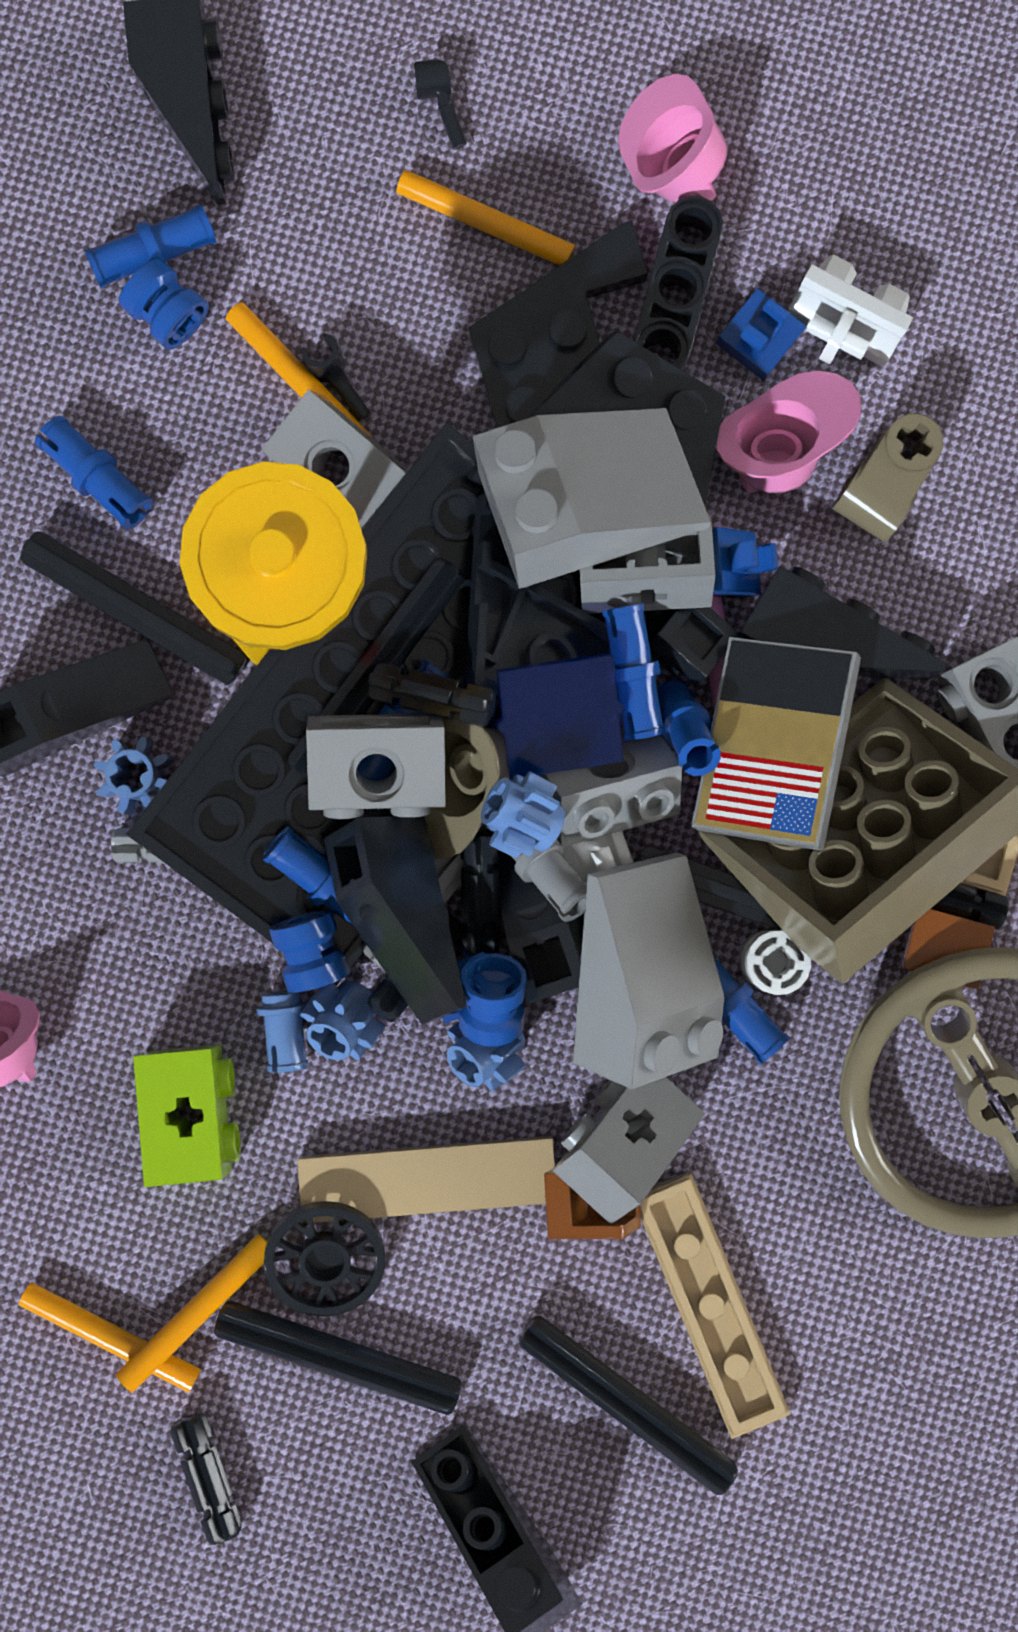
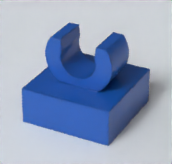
(760, 334)
(740, 562)

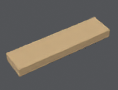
(430, 1177)
(711, 1306)

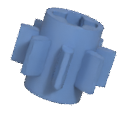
(118, 771)
(523, 815)
(341, 1021)
(482, 1064)

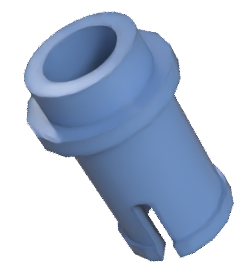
(284, 1031)

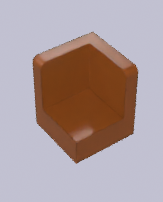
(942, 935)
(574, 1218)

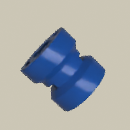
(163, 303)
(309, 951)
(494, 999)

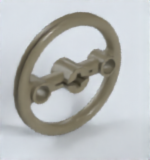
(921, 996)

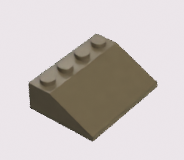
(905, 827)

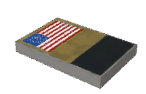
(780, 742)

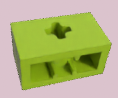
(169, 1146)

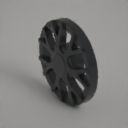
(324, 1258)

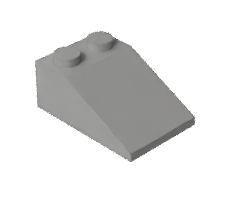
(586, 488)
(646, 975)

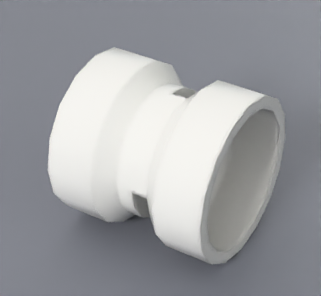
(762, 960)

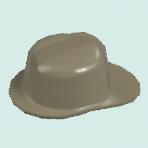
(472, 767)

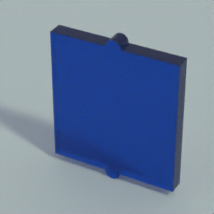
(560, 715)

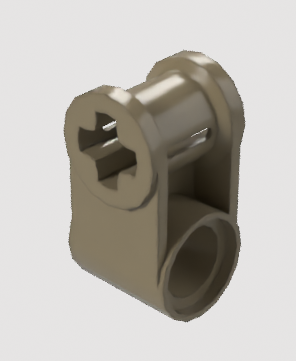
(886, 482)

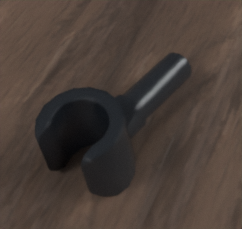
(434, 82)
(333, 372)

